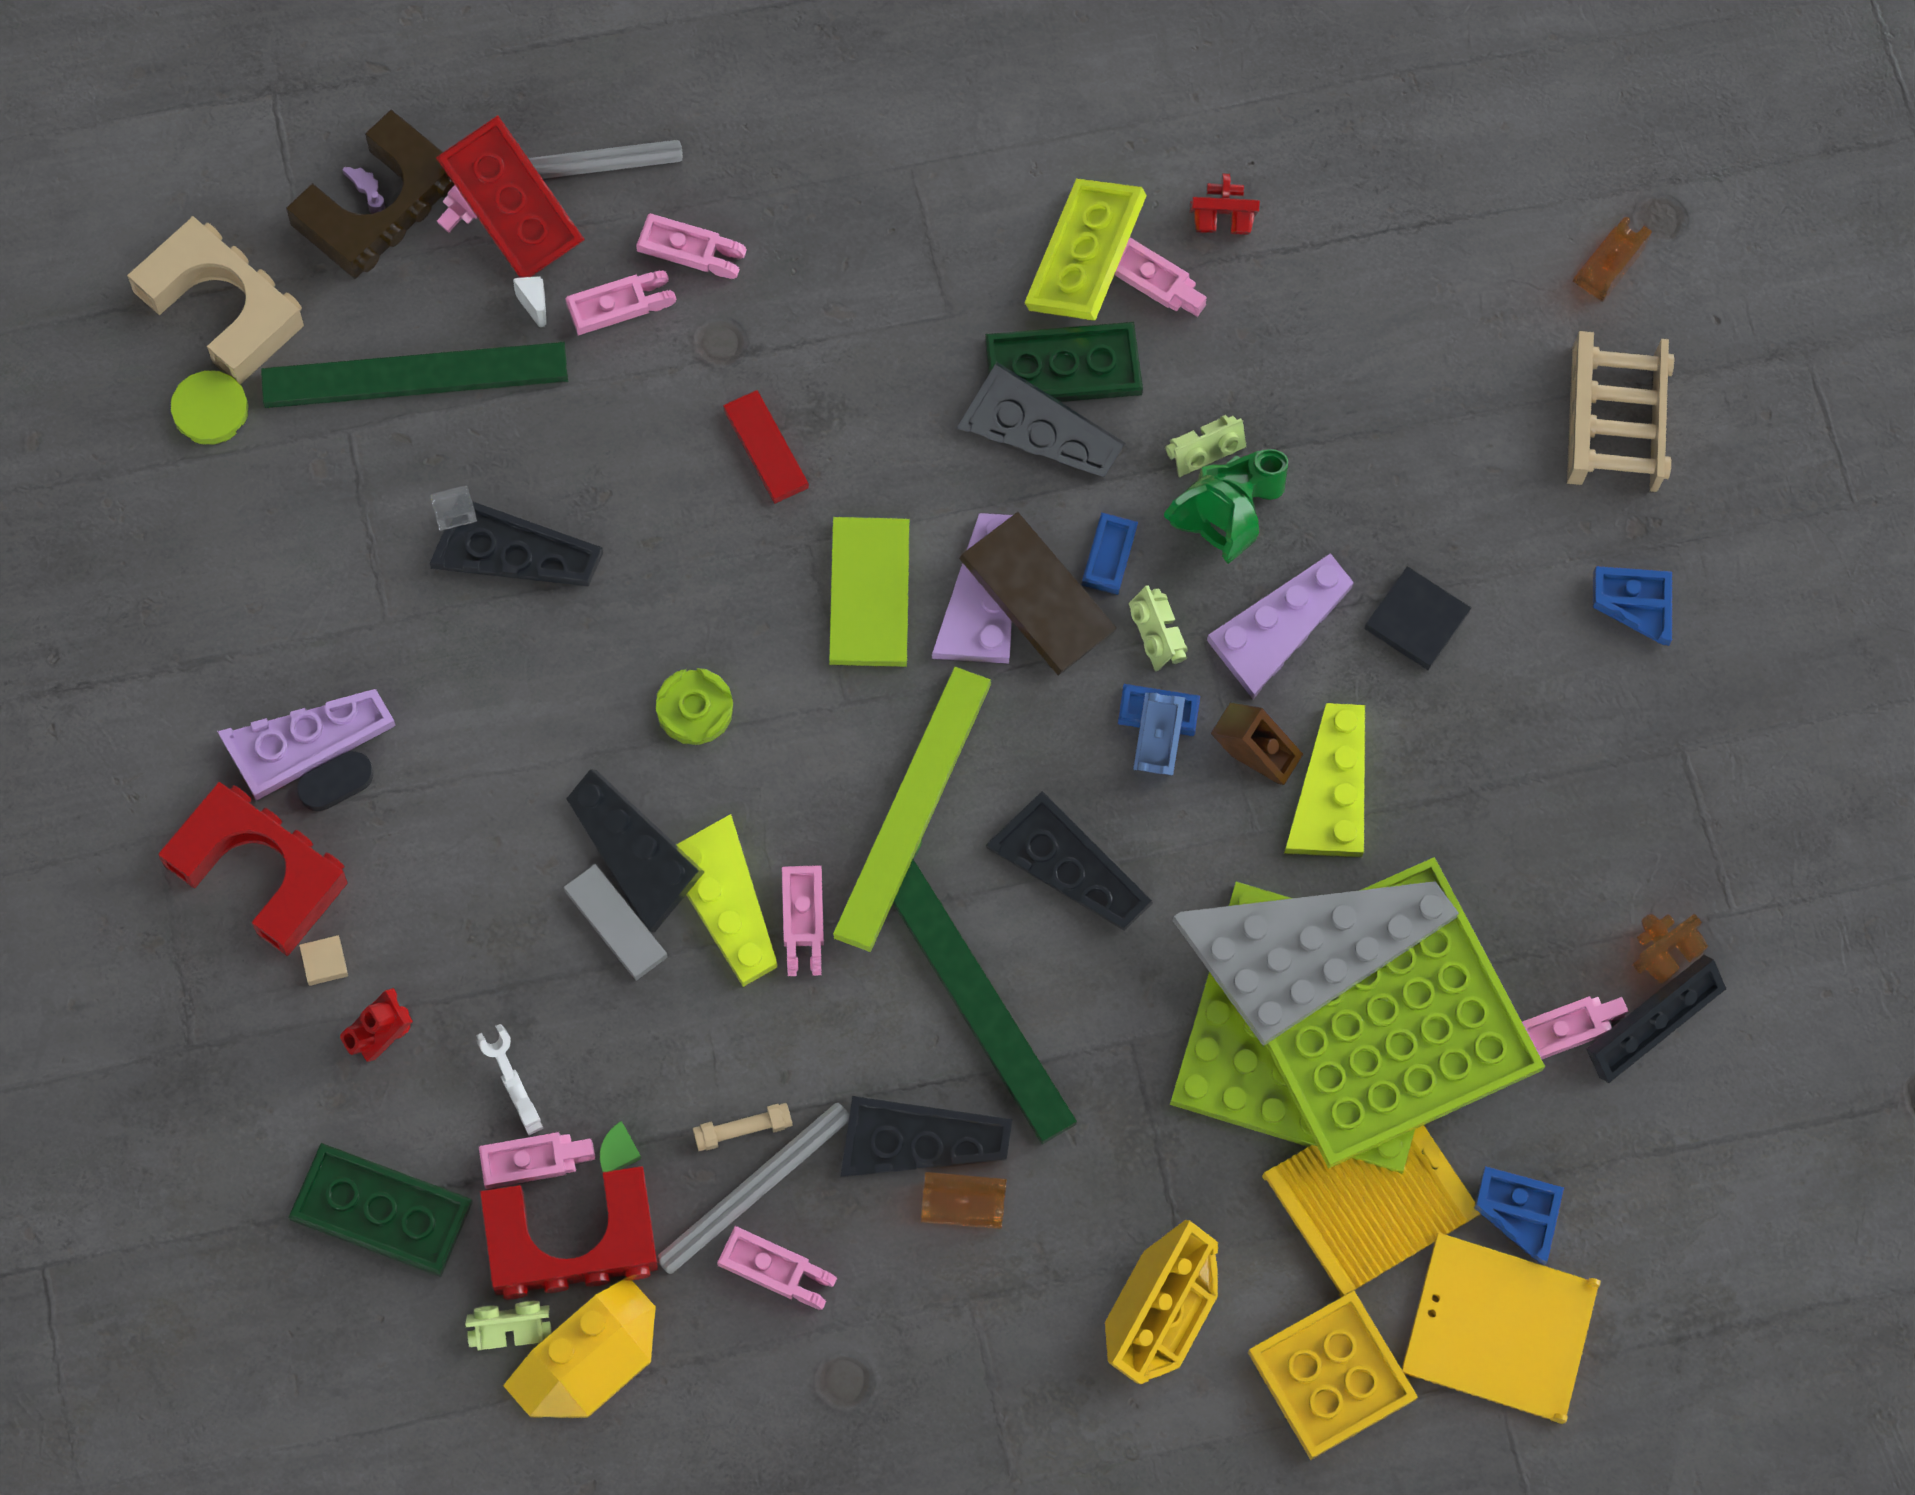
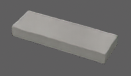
(615, 922)

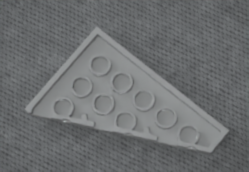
(1303, 952)

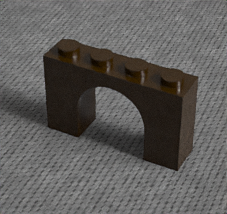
(360, 239)

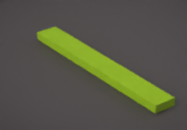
(912, 809)

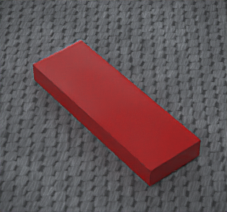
(766, 446)

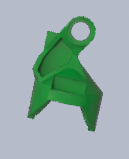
(1225, 499)

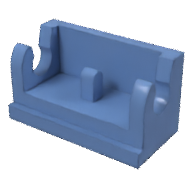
(1159, 733)

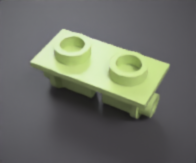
(1218, 440)
(1151, 613)
(493, 1324)

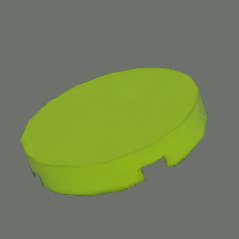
(209, 407)
(694, 706)

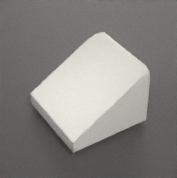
(532, 296)

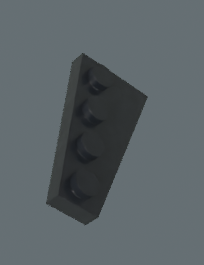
(1028, 418)
(515, 549)
(637, 852)
(1065, 858)
(913, 1137)

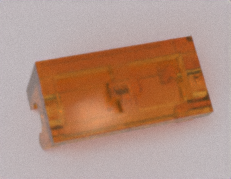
(1612, 259)
(963, 1200)

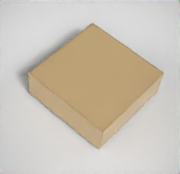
(323, 960)

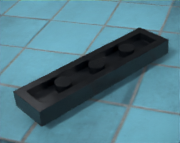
(1656, 1018)

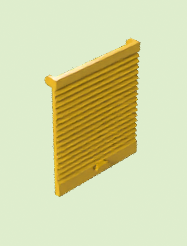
(1367, 1216)
(1500, 1328)

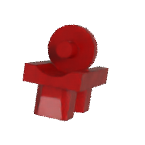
(1207, 208)
(377, 1027)

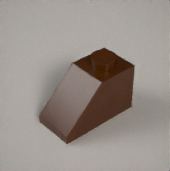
(1257, 741)

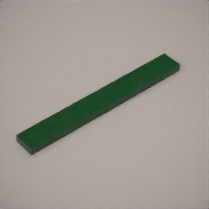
(414, 374)
(982, 1007)

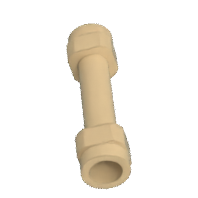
(776, 1117)

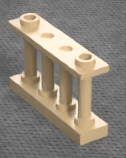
(1584, 425)

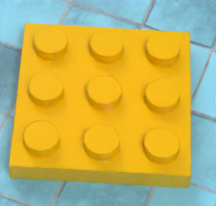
(1332, 1375)

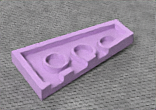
(973, 621)

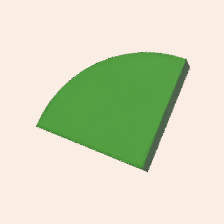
(618, 1149)

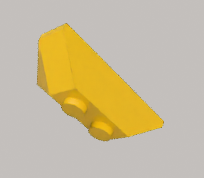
(1163, 1304)
(587, 1356)

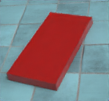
(510, 198)

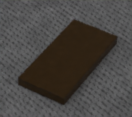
(1037, 593)

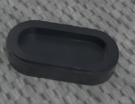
(335, 781)

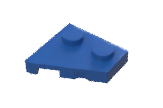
(1636, 599)
(1520, 1209)

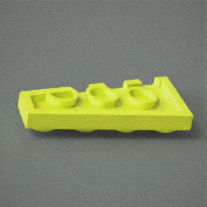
(1332, 795)
(728, 900)

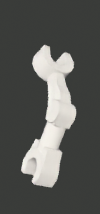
(511, 1079)

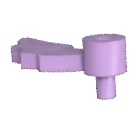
(366, 184)

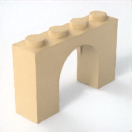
(198, 256)

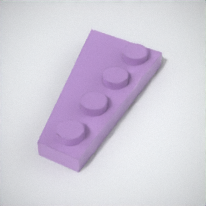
(1273, 628)
(290, 746)

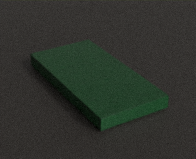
(1072, 360)
(380, 1209)

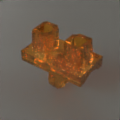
(1657, 957)

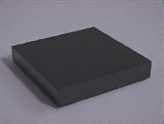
(1417, 618)

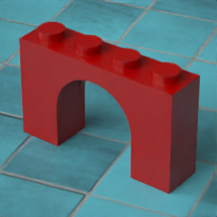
(229, 820)
(521, 1266)

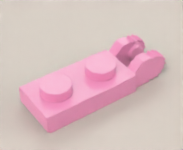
(689, 246)
(618, 301)
(802, 914)
(773, 1267)

